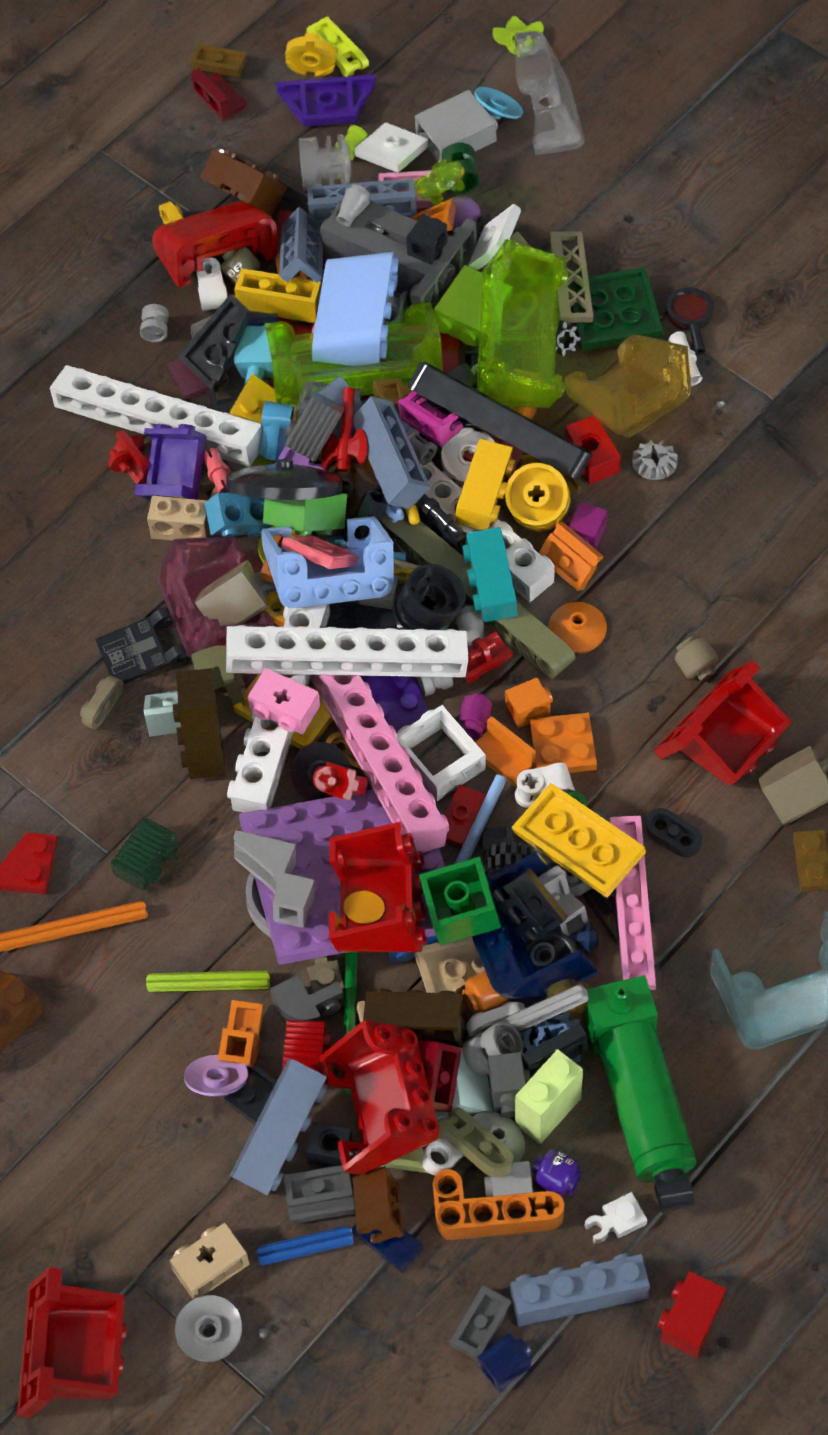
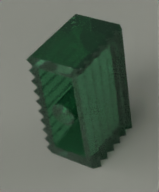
(144, 854)

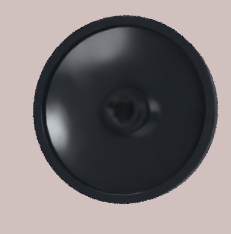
(284, 482)

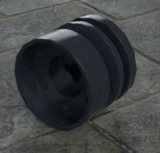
(429, 599)

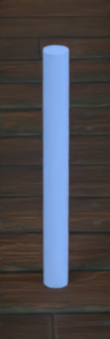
(481, 819)

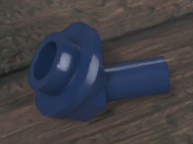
(586, 938)

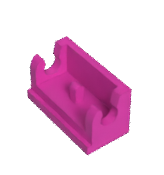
(428, 419)

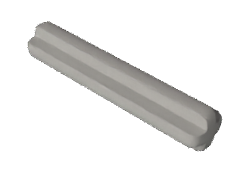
(548, 1008)

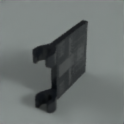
(137, 650)

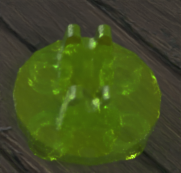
(440, 180)

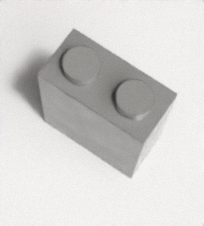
(456, 121)

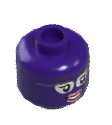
(556, 1172)

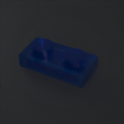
(397, 1251)

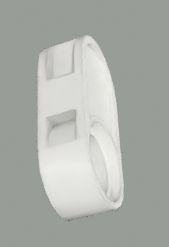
(449, 1152)

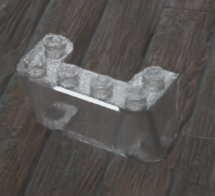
(542, 76)

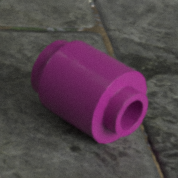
(474, 715)

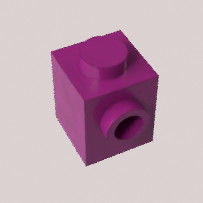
(589, 523)

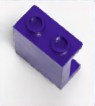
(173, 462)

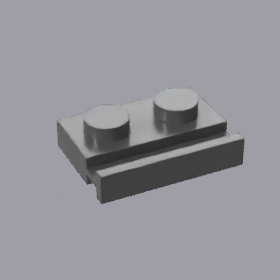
(318, 1194)

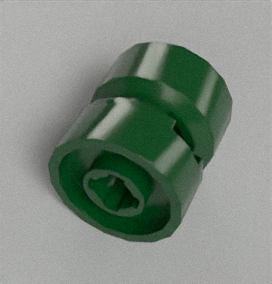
(466, 155)

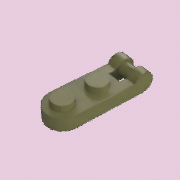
(476, 1143)

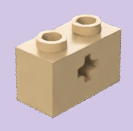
(199, 1275)

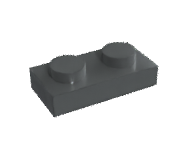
(480, 1322)

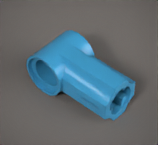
(275, 421)

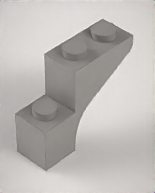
(273, 865)

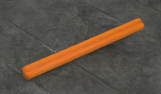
(73, 925)

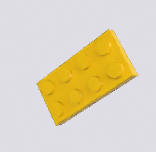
(579, 840)

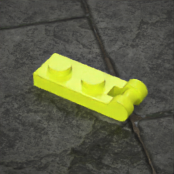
(346, 48)

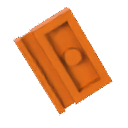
(571, 555)

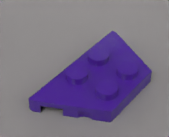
(327, 99)
(398, 698)

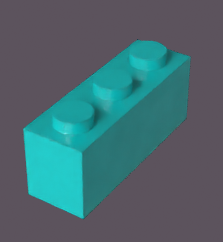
(490, 574)

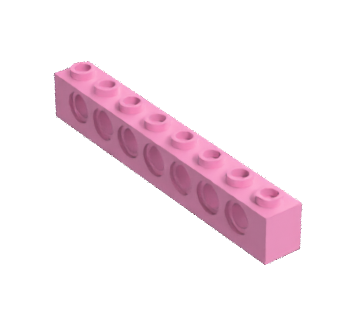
(382, 758)

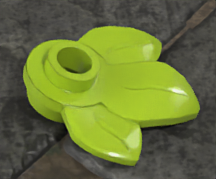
(506, 35)

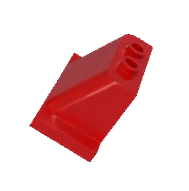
(729, 727)
(69, 1344)

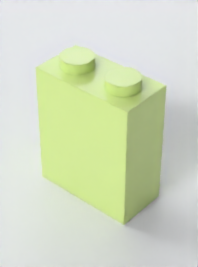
(548, 1096)

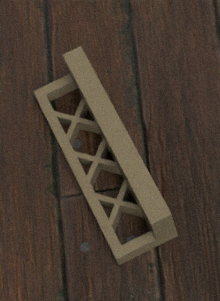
(564, 293)

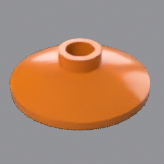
(581, 636)

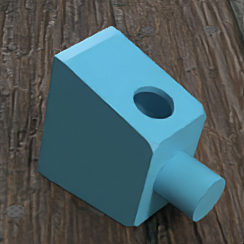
(252, 354)

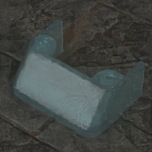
(776, 1012)

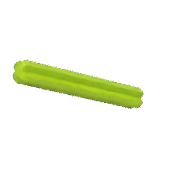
(208, 981)

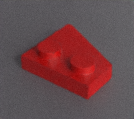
(29, 864)

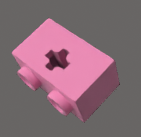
(283, 701)

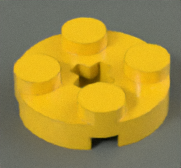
(310, 55)

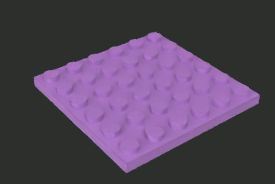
(310, 828)

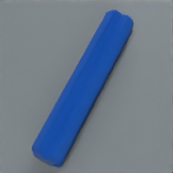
(305, 1245)

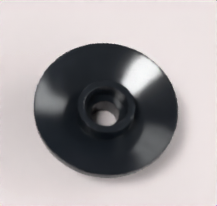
(305, 763)

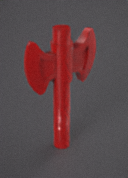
(347, 444)

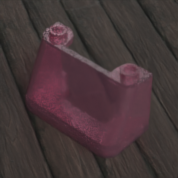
(187, 570)

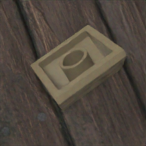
(233, 597)
(795, 785)

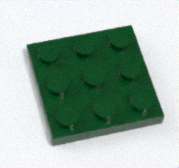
(620, 307)

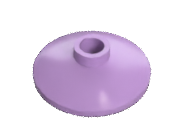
(214, 1078)

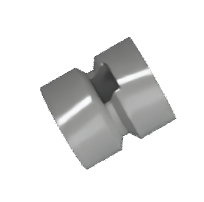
(495, 1040)

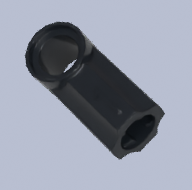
(372, 504)

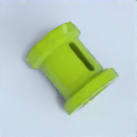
(354, 137)

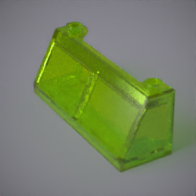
(520, 326)
(407, 340)

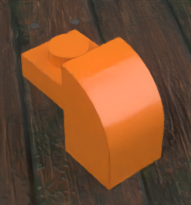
(242, 1037)

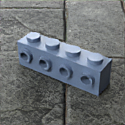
(391, 453)
(278, 1126)
(579, 1289)

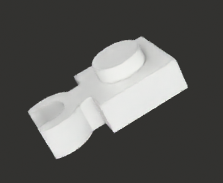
(620, 1216)

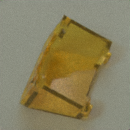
(640, 390)

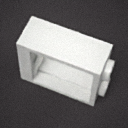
(458, 772)

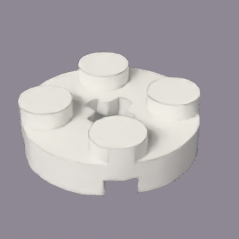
(453, 453)

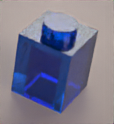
(505, 1361)

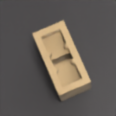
(177, 518)

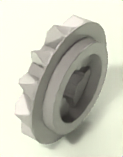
(645, 465)

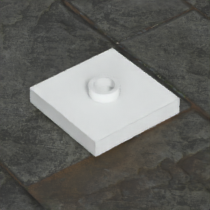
(391, 147)
(493, 236)

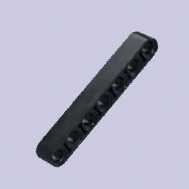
(499, 420)

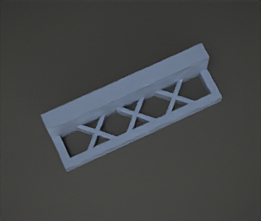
(400, 202)
(301, 247)

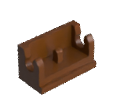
(378, 1205)

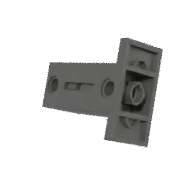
(385, 231)

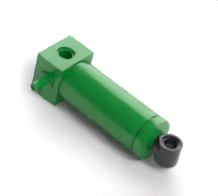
(623, 1031)

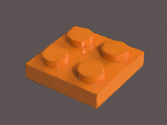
(564, 740)

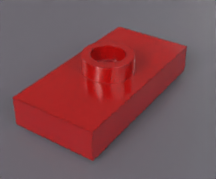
(462, 814)

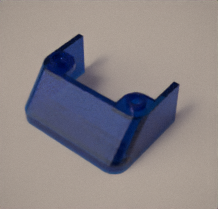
(506, 954)

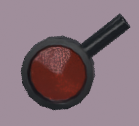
(691, 311)

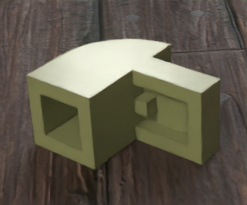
(215, 658)

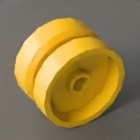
(535, 480)

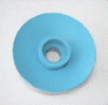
(498, 103)

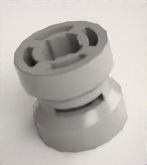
(154, 323)
(429, 684)

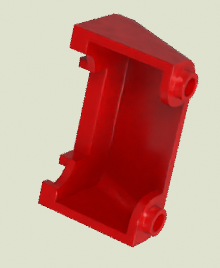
(188, 241)

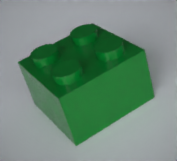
(459, 901)

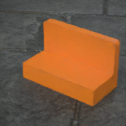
(506, 751)

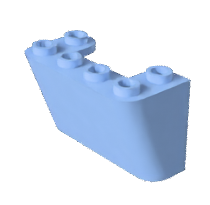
(354, 309)
(310, 584)

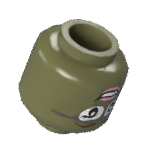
(236, 260)

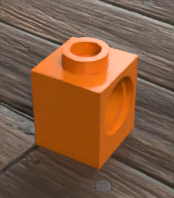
(528, 702)

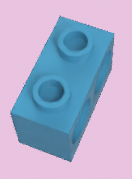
(239, 512)

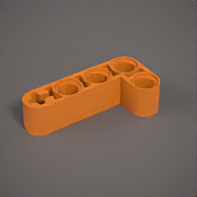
(496, 1206)

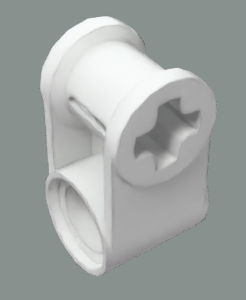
(211, 285)
(538, 781)

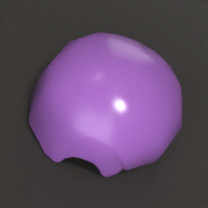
(465, 209)

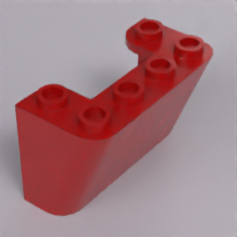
(389, 866)
(388, 1093)

